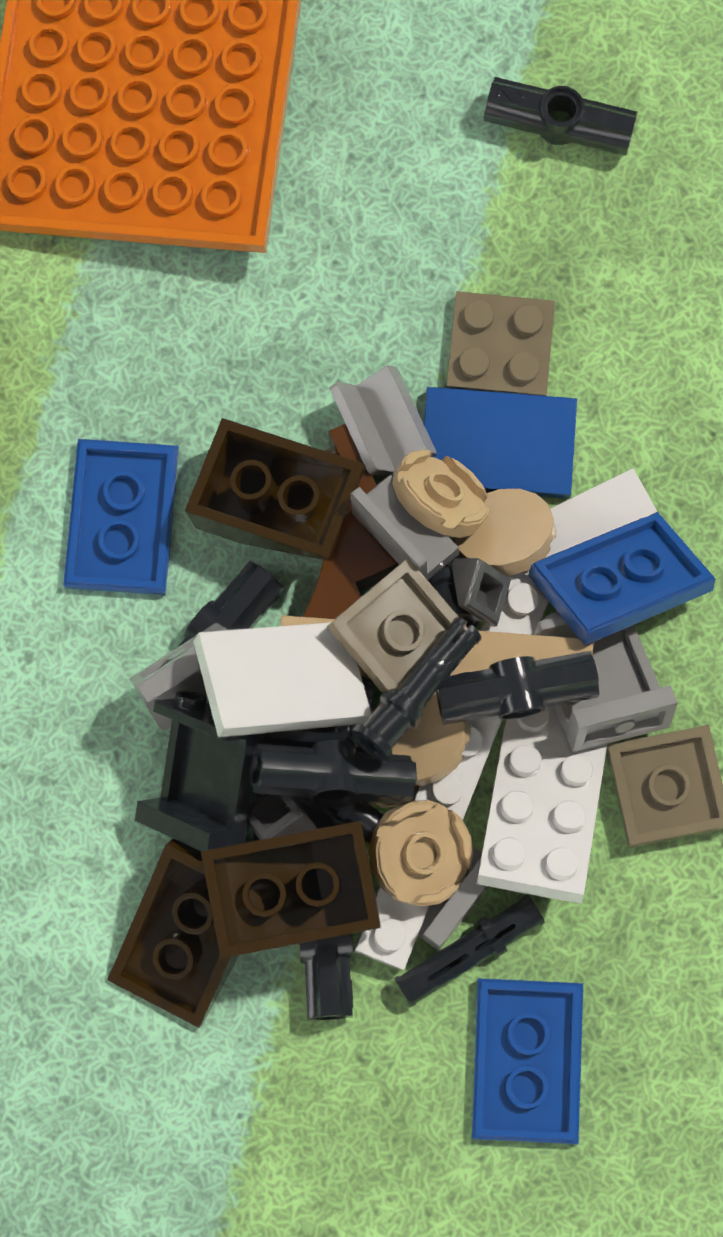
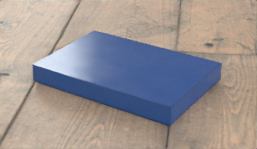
(506, 437)
(121, 517)
(621, 578)
(527, 1061)

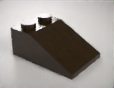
(273, 492)
(290, 889)
(173, 942)

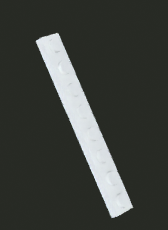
(403, 921)

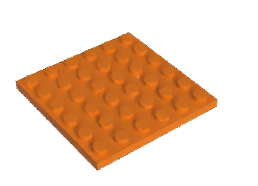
(144, 118)

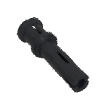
(403, 707)

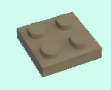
(500, 344)
(393, 625)
(667, 786)

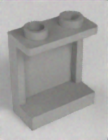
(628, 688)

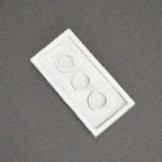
(541, 811)

